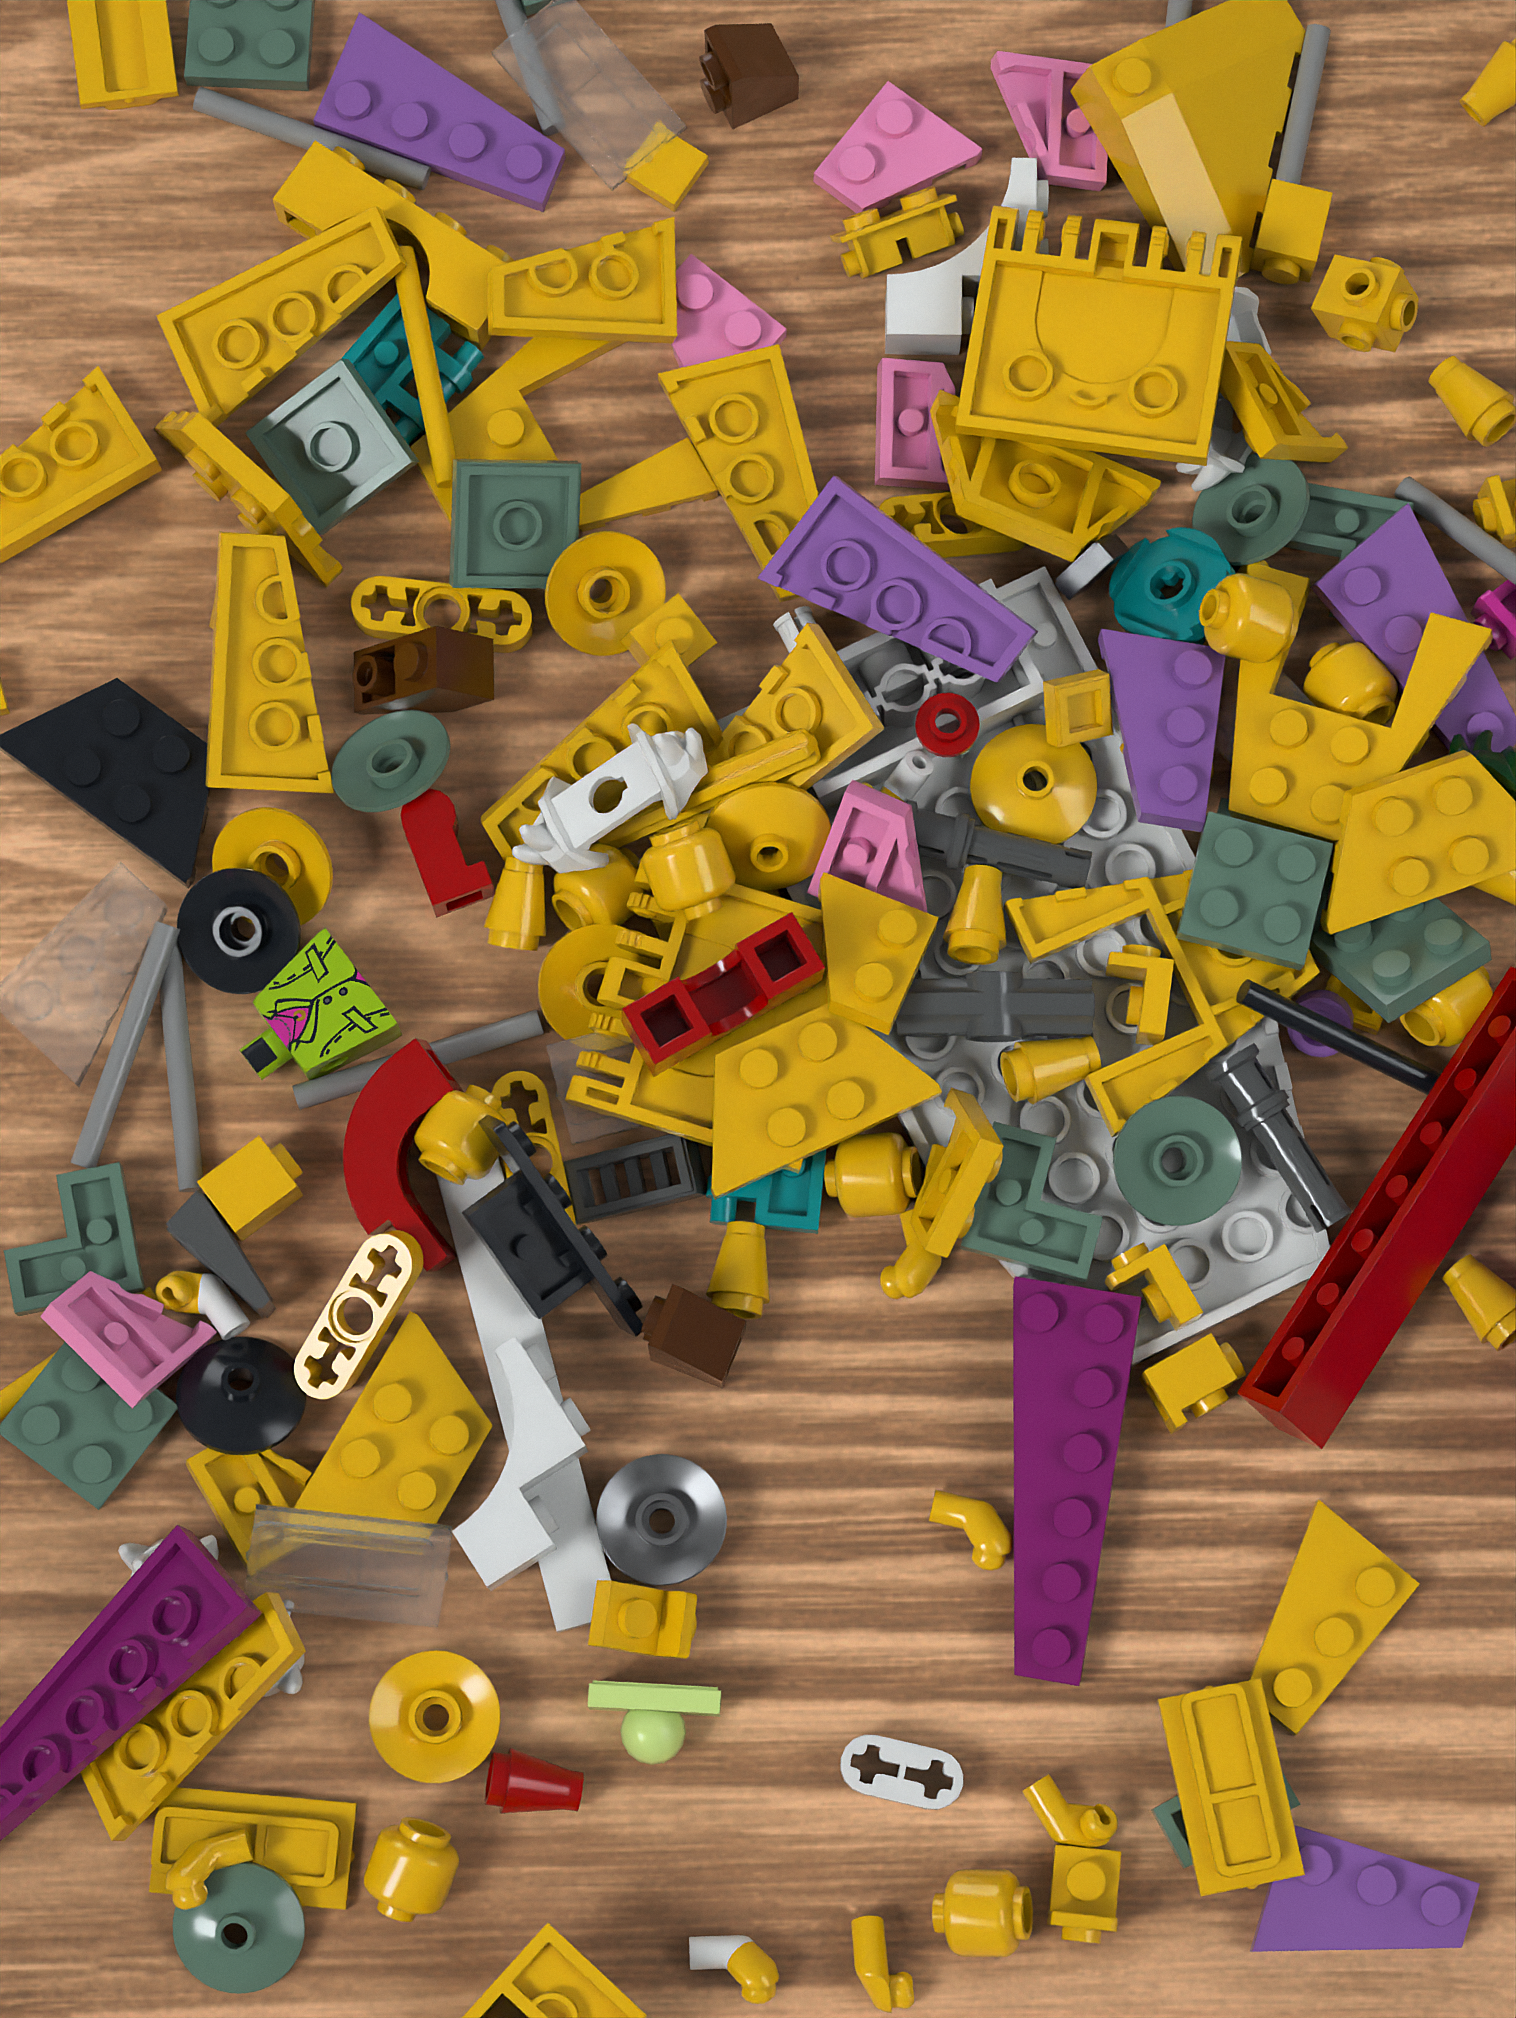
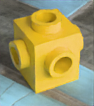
(1366, 303)

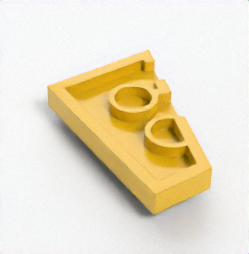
(1327, 1616)

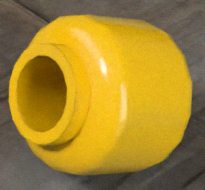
(1250, 618)
(1351, 682)
(688, 869)
(597, 893)
(1450, 1013)
(453, 1139)
(874, 1175)
(411, 1869)
(983, 1913)

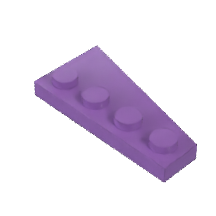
(420, 111)
(881, 575)
(1384, 601)

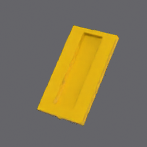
(122, 52)
(1230, 1787)
(295, 1837)

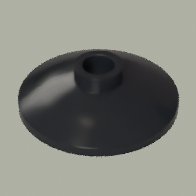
(211, 933)
(235, 1419)

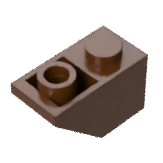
(746, 72)
(424, 672)
(693, 1335)

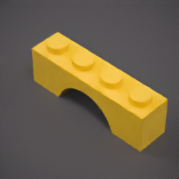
(333, 188)

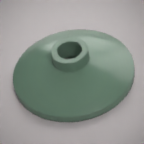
(1254, 510)
(390, 761)
(1208, 1167)
(268, 1912)

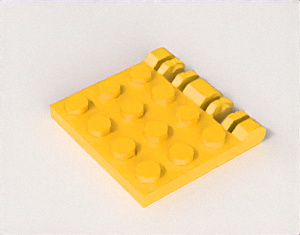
(1097, 345)
(683, 1095)

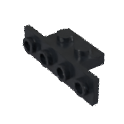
(537, 1241)

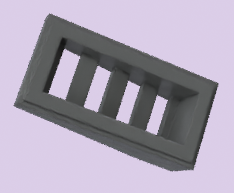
(689, 1166)
(206, 1237)

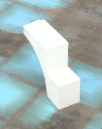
(927, 305)
(546, 1436)

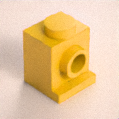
(1192, 1380)

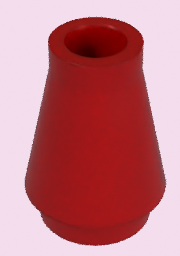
(530, 1784)

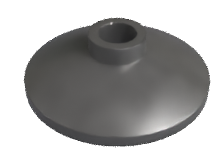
(656, 1485)

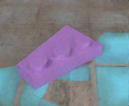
(1167, 721)
(1362, 1902)

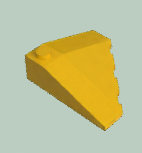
(1197, 119)

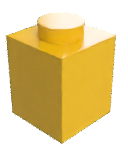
(1290, 232)
(674, 622)
(253, 1186)

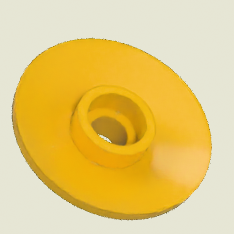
(631, 594)
(1009, 806)
(775, 817)
(262, 831)
(566, 974)
(400, 1709)

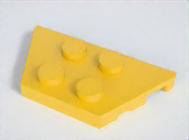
(1037, 491)
(263, 504)
(1418, 839)
(803, 1093)
(403, 1438)

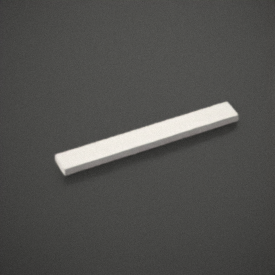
(500, 1314)

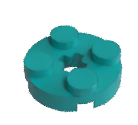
(1149, 566)

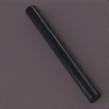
(1336, 1036)

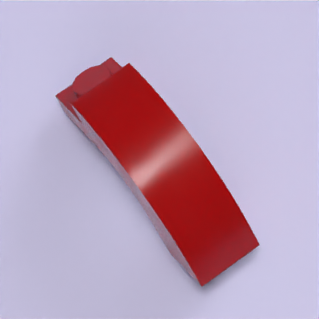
(380, 1145)

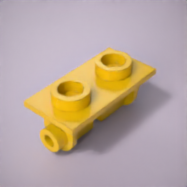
(874, 237)

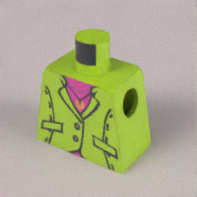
(318, 1014)

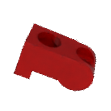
(432, 836)

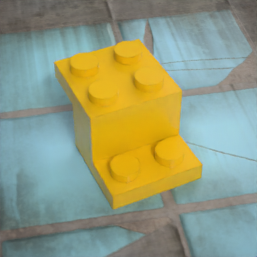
(553, 1982)

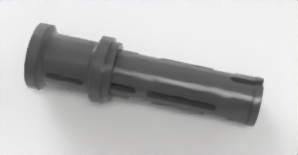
(962, 841)
(1265, 1112)

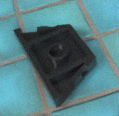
(123, 769)

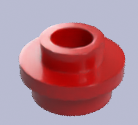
(943, 743)

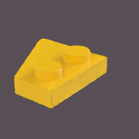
(870, 951)

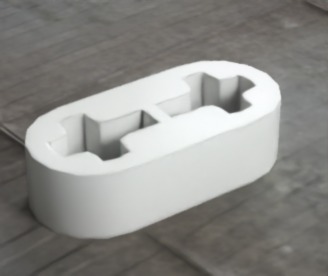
(897, 1788)

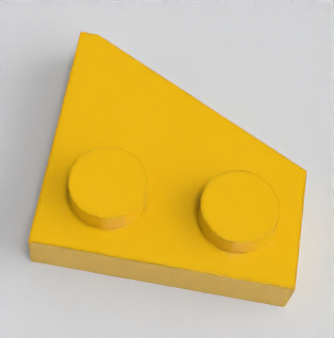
(1272, 408)
(956, 1176)
(240, 1482)

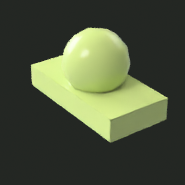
(653, 1721)

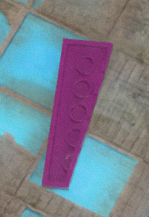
(1068, 1419)
(119, 1669)

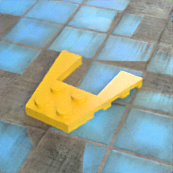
(500, 426)
(1301, 759)
(1204, 973)

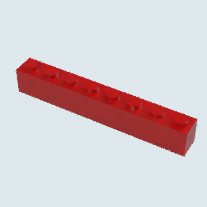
(1394, 1234)

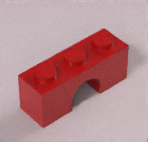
(731, 993)

